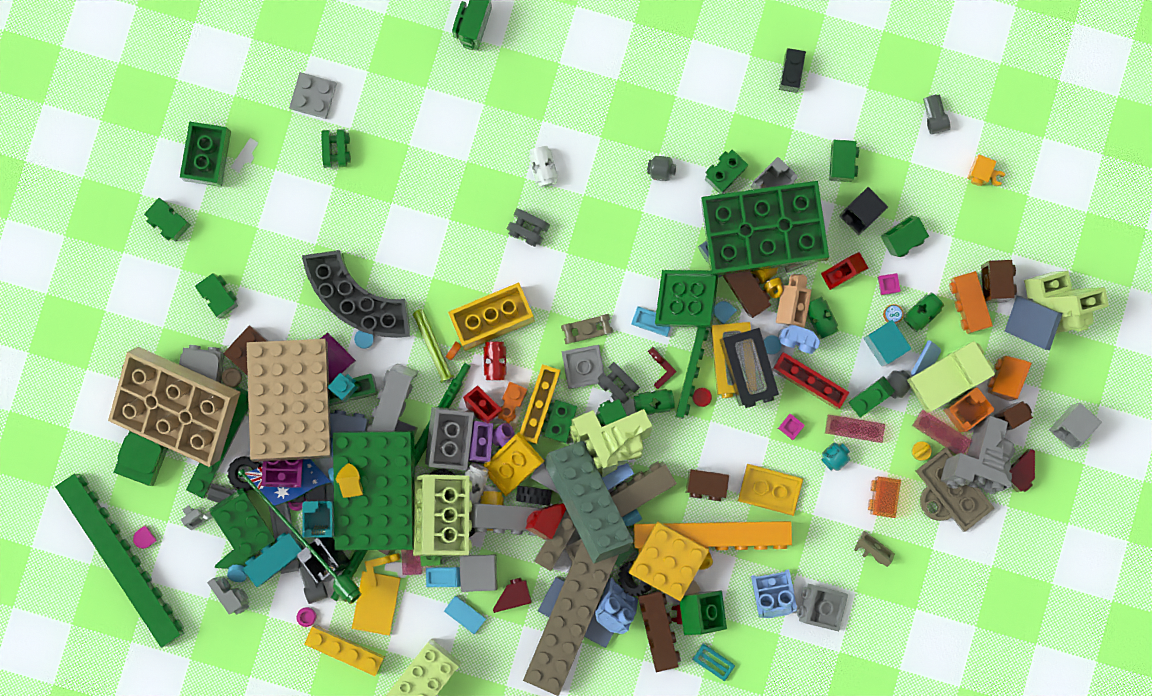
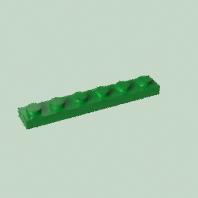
(692, 372)
(205, 475)

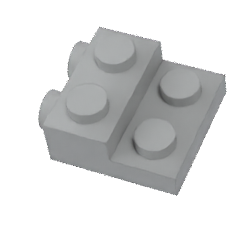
(232, 600)
(822, 607)

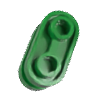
(342, 156)

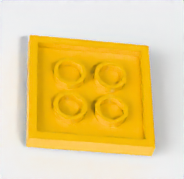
(668, 561)

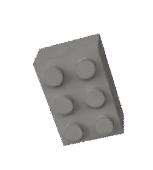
(449, 438)

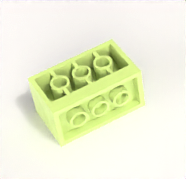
(430, 519)
(427, 672)

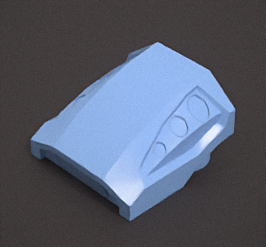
(799, 336)
(774, 594)
(616, 608)

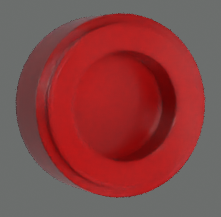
(702, 397)

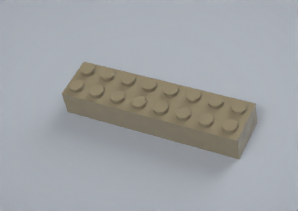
(568, 621)

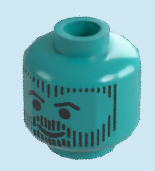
(836, 456)

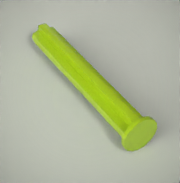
(432, 345)

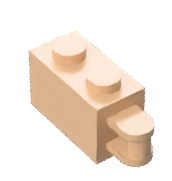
(794, 302)

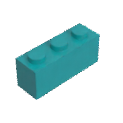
(273, 559)

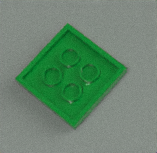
(686, 299)

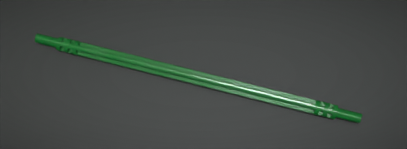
(420, 447)

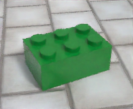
(205, 154)
(242, 524)

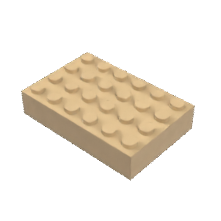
(288, 400)
(173, 406)

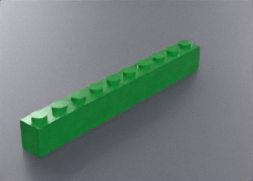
(120, 560)

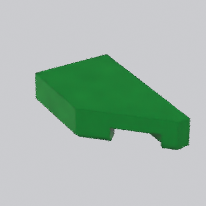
(231, 559)

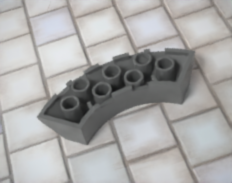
(350, 301)

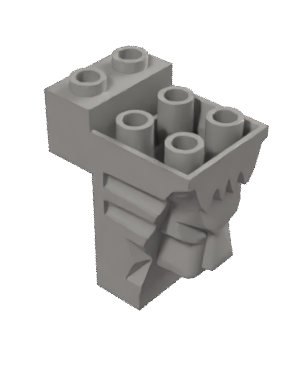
(986, 461)

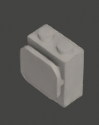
(204, 362)

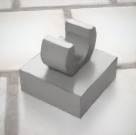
(193, 517)

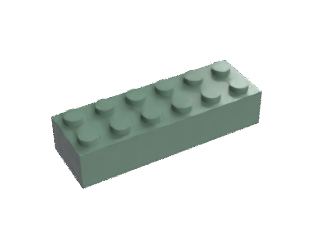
(588, 502)

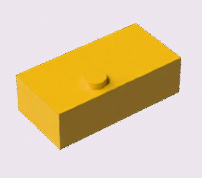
(491, 316)

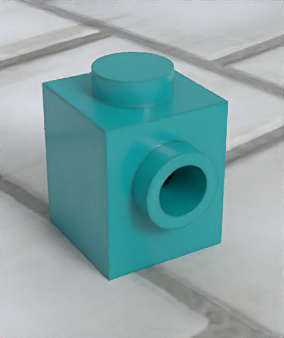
(343, 386)

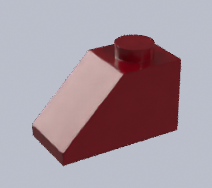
(1023, 471)
(513, 596)

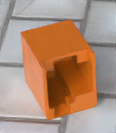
(968, 409)

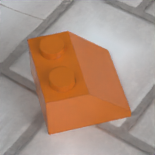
(1008, 377)

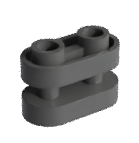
(532, 237)
(607, 383)

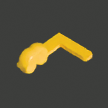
(376, 562)

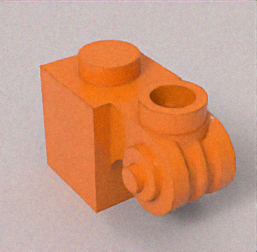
(512, 398)

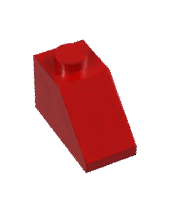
(844, 270)
(482, 405)
(546, 520)

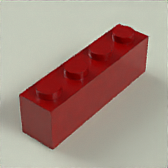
(810, 381)

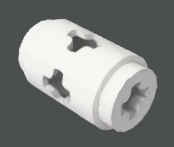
(544, 175)
(478, 475)

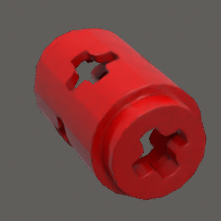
(494, 352)

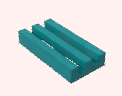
(700, 653)

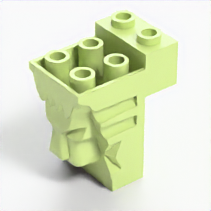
(1076, 305)
(951, 376)
(612, 443)

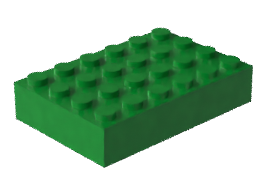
(764, 228)
(385, 511)

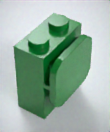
(471, 22)
(140, 459)

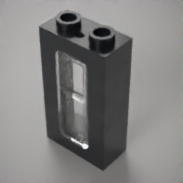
(749, 368)

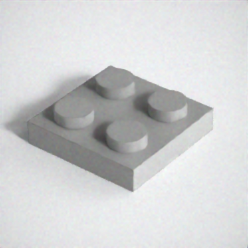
(312, 95)

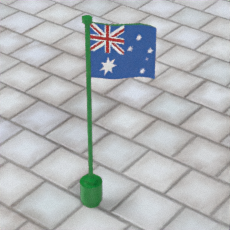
(274, 496)

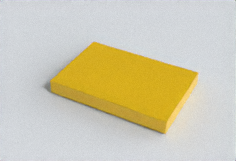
(513, 464)
(770, 489)
(376, 604)

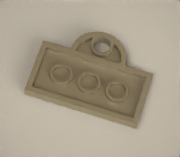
(964, 505)

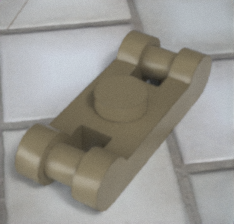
(587, 329)

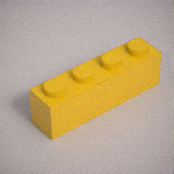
(539, 403)
(344, 650)

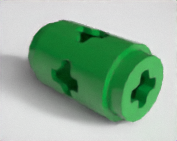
(929, 304)
(826, 324)
(664, 404)

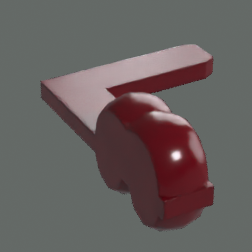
(662, 361)

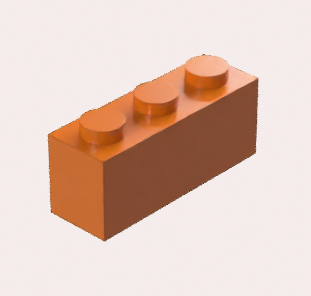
(970, 302)

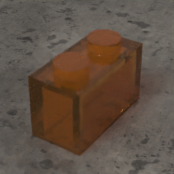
(884, 497)

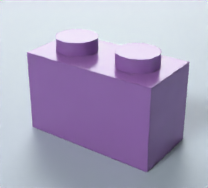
(480, 442)

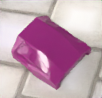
(338, 357)
(282, 473)

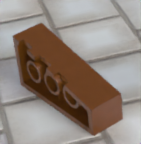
(658, 630)

